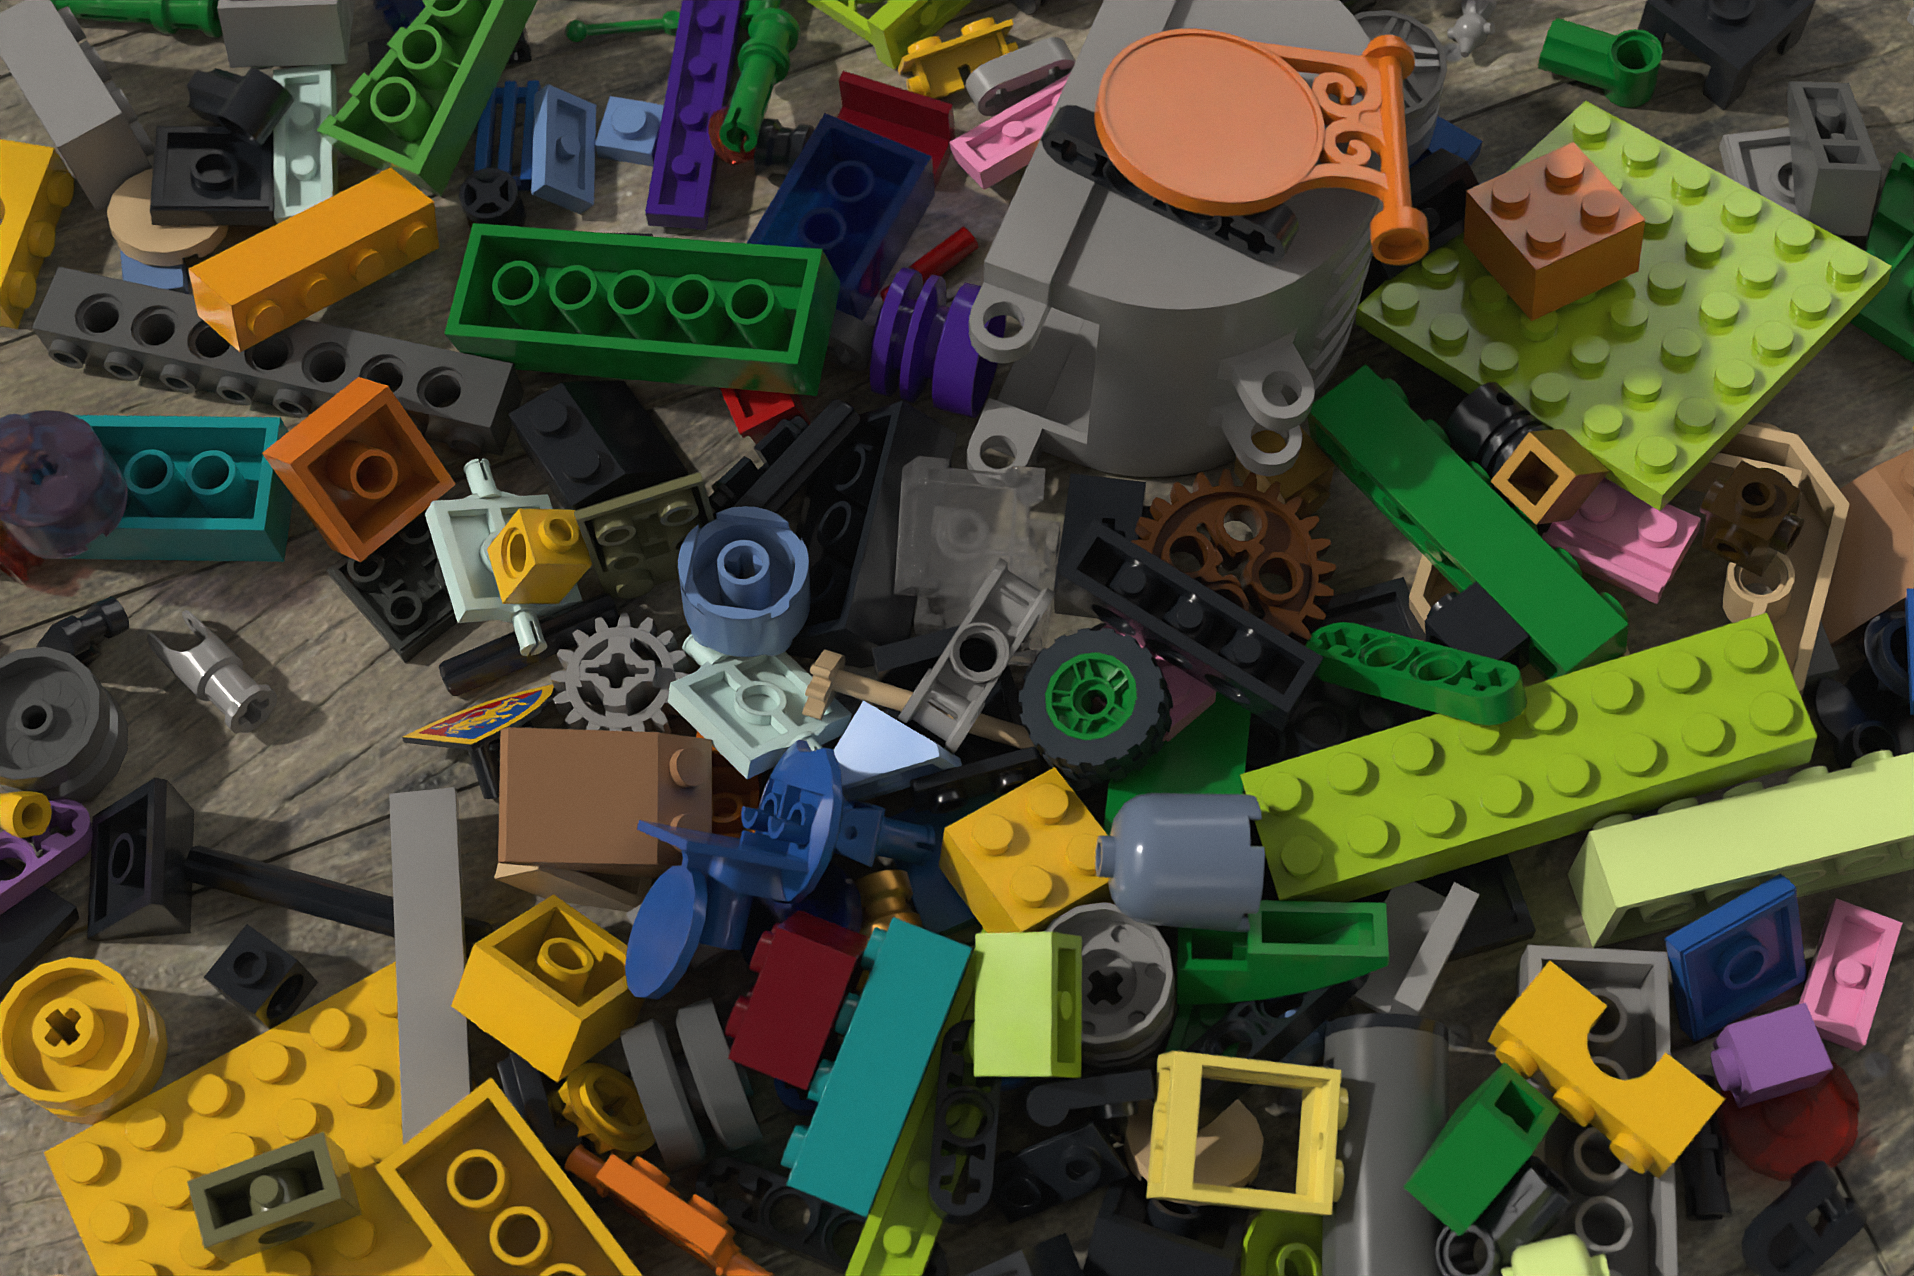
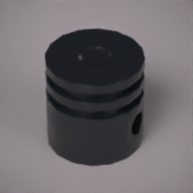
(1490, 426)

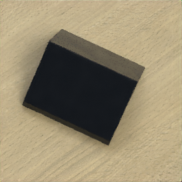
(139, 865)

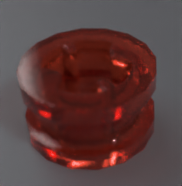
(15, 559)

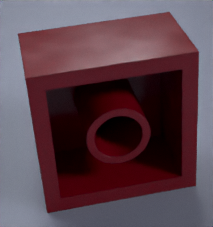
(794, 1007)

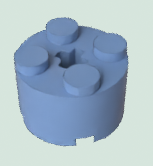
(745, 583)

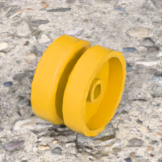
(80, 1040)

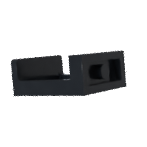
(985, 763)

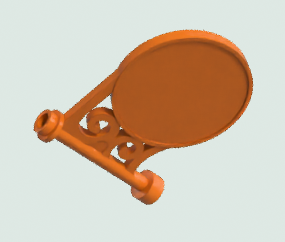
(1239, 130)

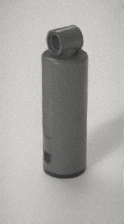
(1396, 1110)

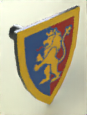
(480, 731)

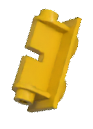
(937, 63)

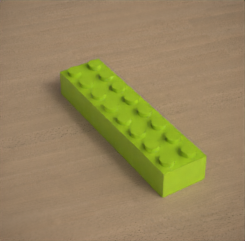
(1579, 752)

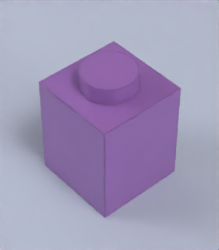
(1770, 1055)

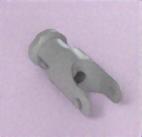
(218, 676)

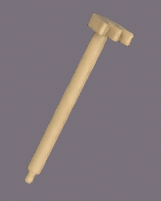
(831, 678)

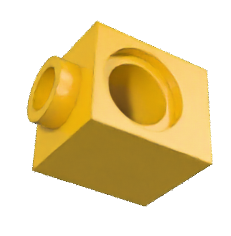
(538, 556)

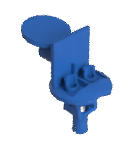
(794, 839)

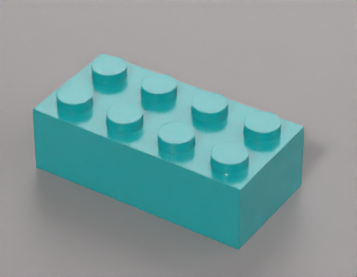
(195, 489)
(879, 1065)

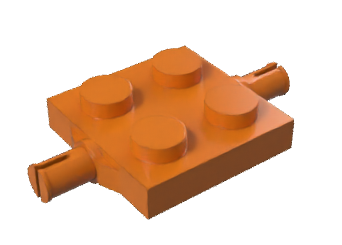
(648, 1197)

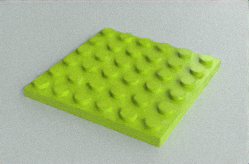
(1664, 359)

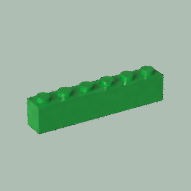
(1464, 524)

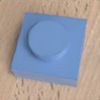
(629, 131)

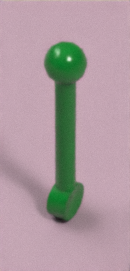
(577, 30)

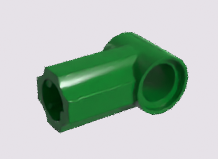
(1604, 60)

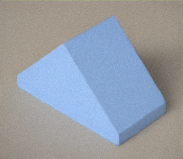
(885, 755)

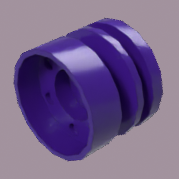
(926, 340)

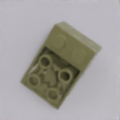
(641, 534)

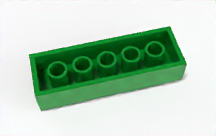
(646, 308)

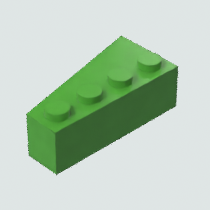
(429, 89)

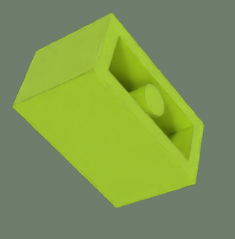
(1026, 1005)

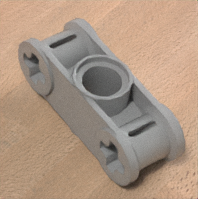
(1002, 616)

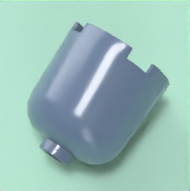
(1184, 860)

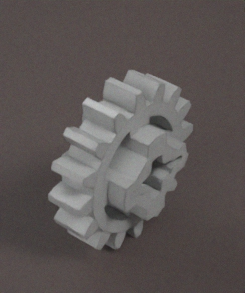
(599, 669)

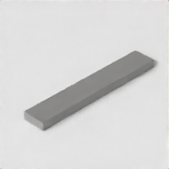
(429, 955)

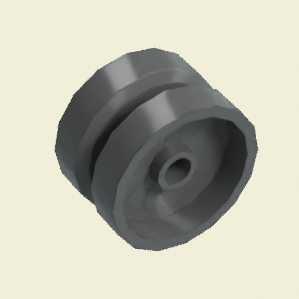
(57, 726)
(691, 1085)

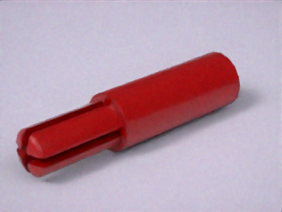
(943, 256)

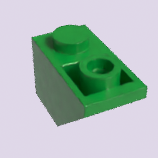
(1481, 1148)

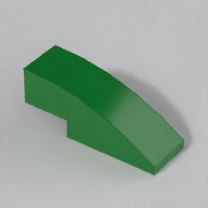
(1284, 953)

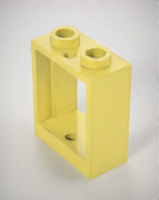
(1176, 1122)

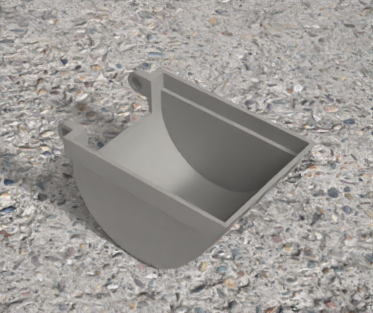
(1144, 335)

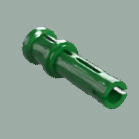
(163, 14)
(763, 65)

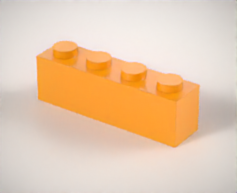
(314, 259)

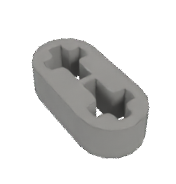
(1018, 75)

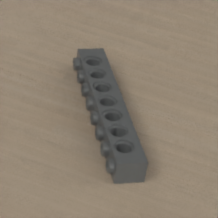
(86, 304)

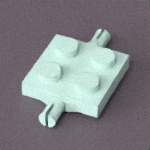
(461, 538)
(752, 707)

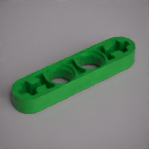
(1470, 686)

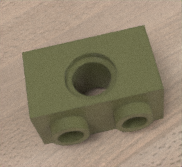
(274, 1198)

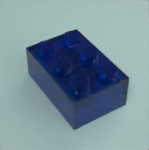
(853, 200)

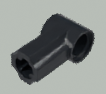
(242, 104)
(541, 1107)
(1516, 1216)

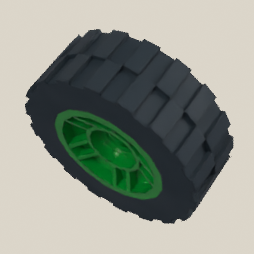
(1061, 693)

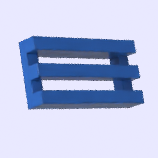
(509, 97)

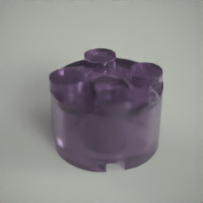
(57, 484)

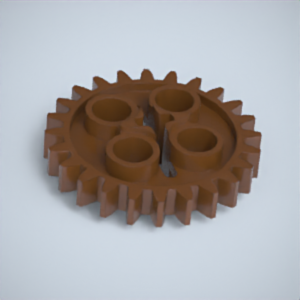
(1279, 547)

